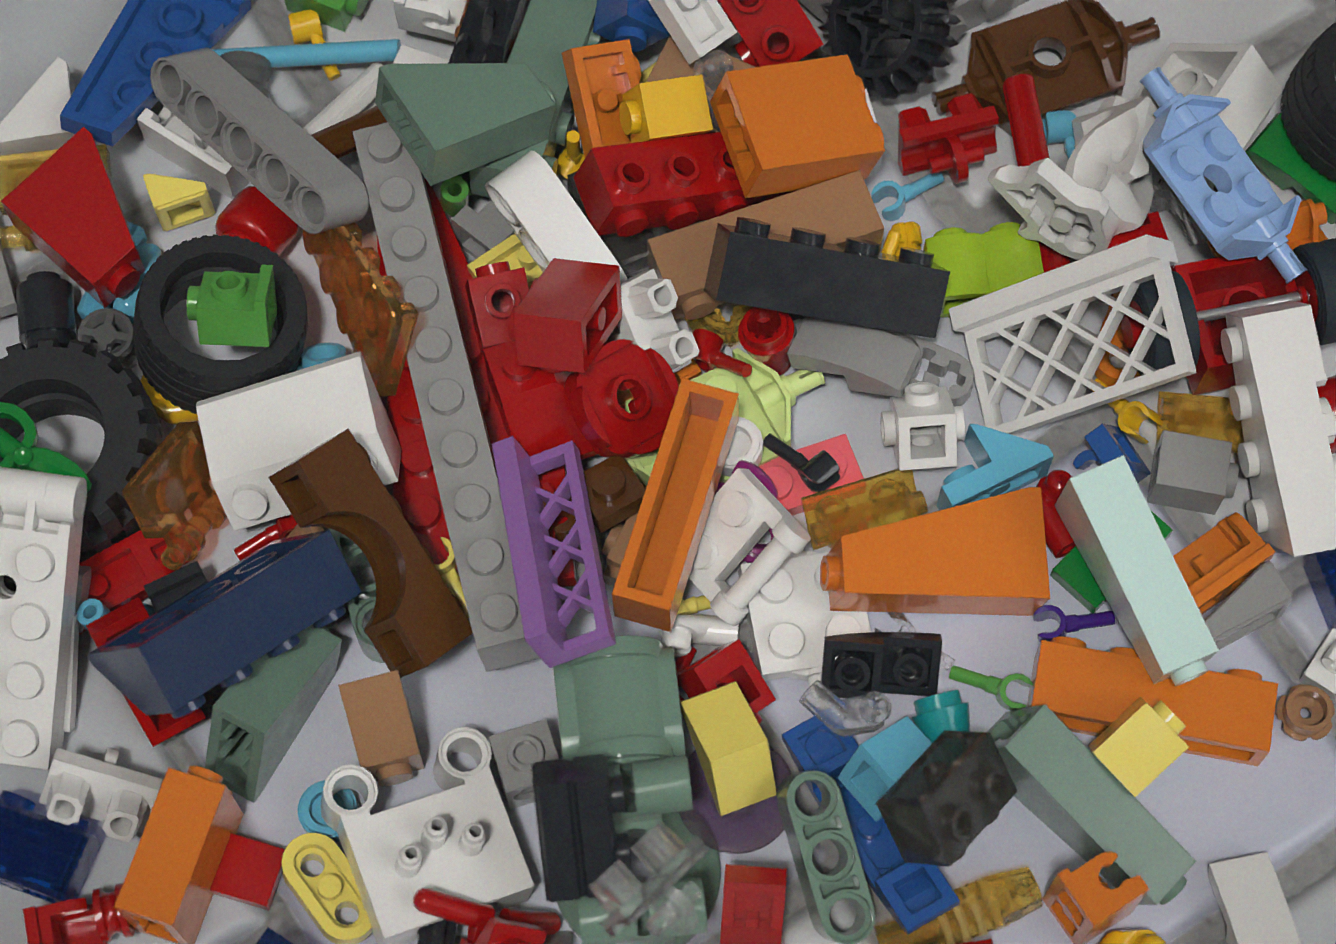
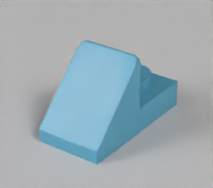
(1003, 466)

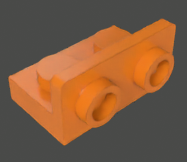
(596, 83)

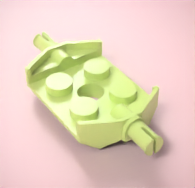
(763, 400)

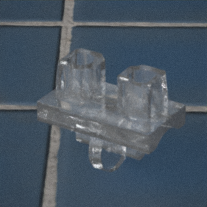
(628, 899)

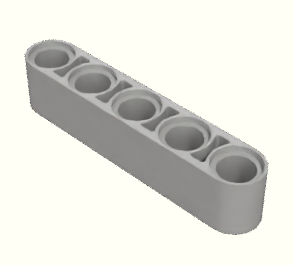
(259, 140)

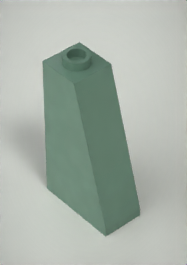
(1087, 803)

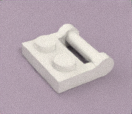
(736, 522)

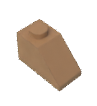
(382, 727)

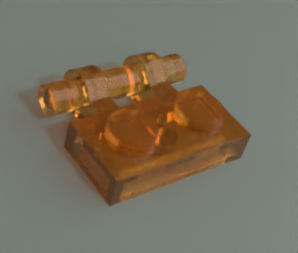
(169, 484)

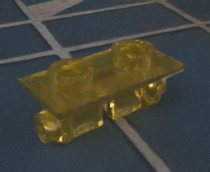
(1199, 416)
(861, 506)

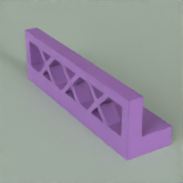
(532, 557)

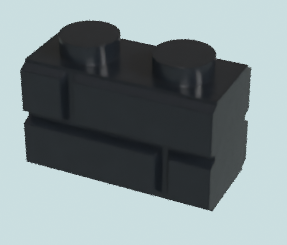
(577, 823)

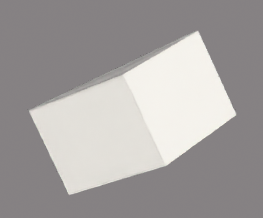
(35, 119)

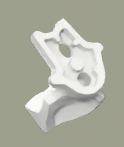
(1103, 185)

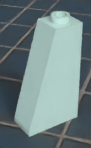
(1136, 571)

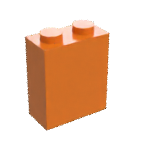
(796, 124)
(179, 855)

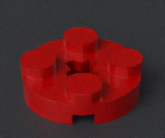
(596, 405)

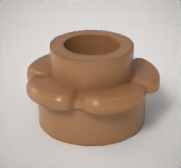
(1307, 698)

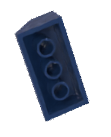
(228, 624)

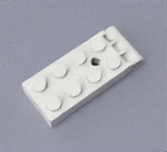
(42, 555)

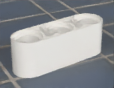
(546, 215)

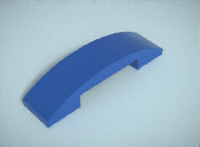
(908, 890)

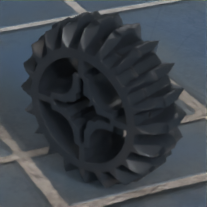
(880, 52)

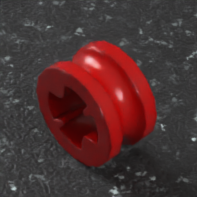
(107, 918)

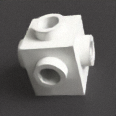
(923, 427)

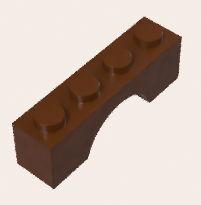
(413, 608)

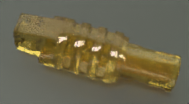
(984, 907)

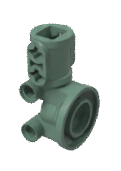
(629, 709)

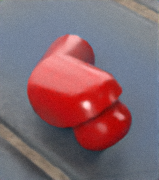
(1056, 534)

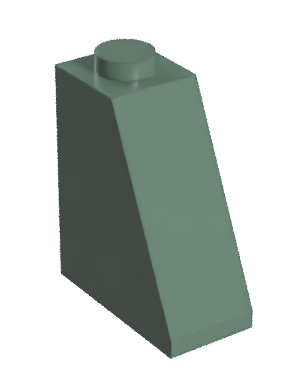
(463, 113)
(266, 711)

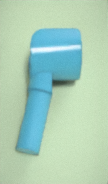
(1059, 129)
(903, 193)

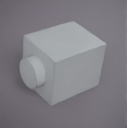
(1192, 472)

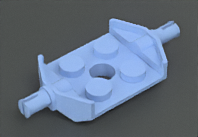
(1194, 143)

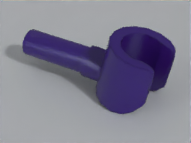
(1071, 623)

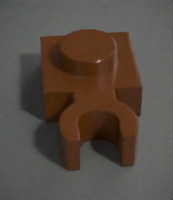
(612, 495)

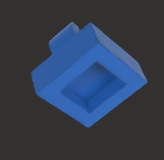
(1108, 444)

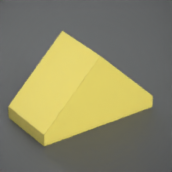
(730, 747)

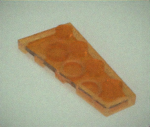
(364, 302)

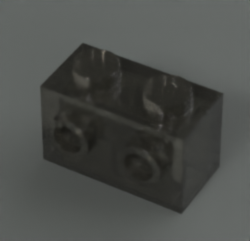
(947, 798)

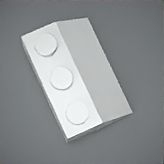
(282, 418)

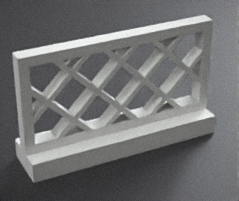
(1073, 288)

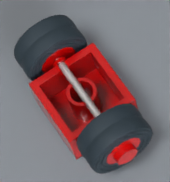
(1223, 286)

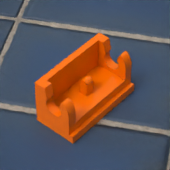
(1222, 560)
(1086, 904)

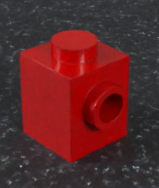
(492, 300)

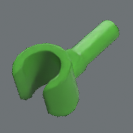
(991, 684)

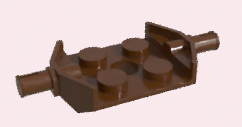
(1080, 30)

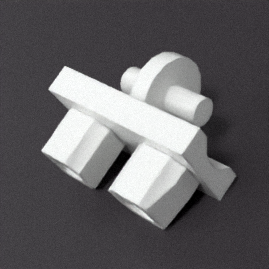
(650, 322)
(99, 791)

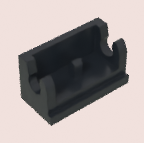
(488, 31)

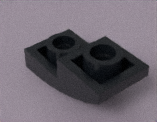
(882, 663)

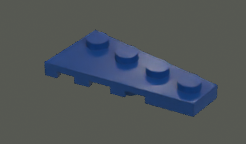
(118, 78)

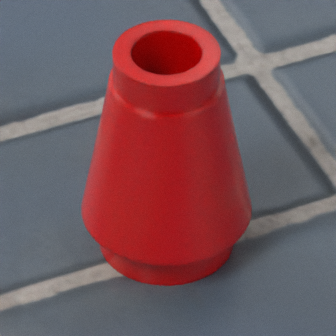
(767, 337)

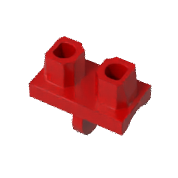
(949, 141)

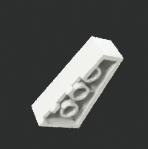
(1283, 425)

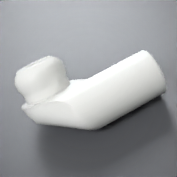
(698, 630)

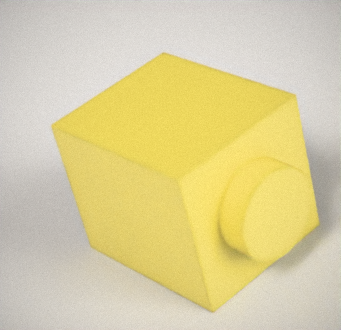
(1140, 744)

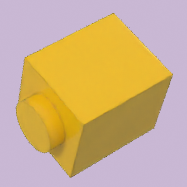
(665, 109)

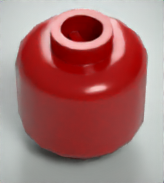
(257, 219)

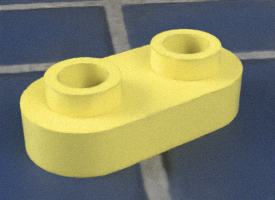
(327, 892)

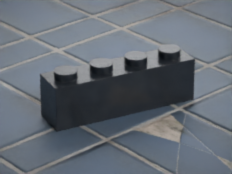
(826, 279)

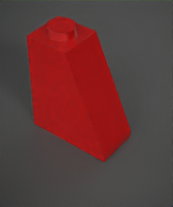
(78, 220)

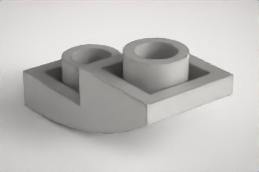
(865, 355)

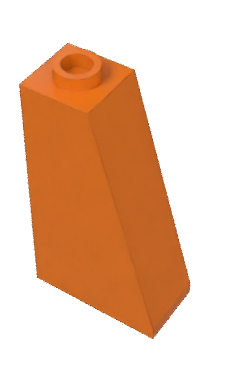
(949, 561)

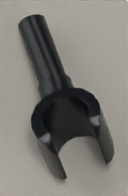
(816, 473)

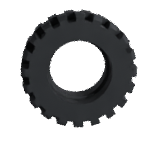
(79, 383)

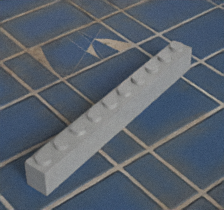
(446, 396)

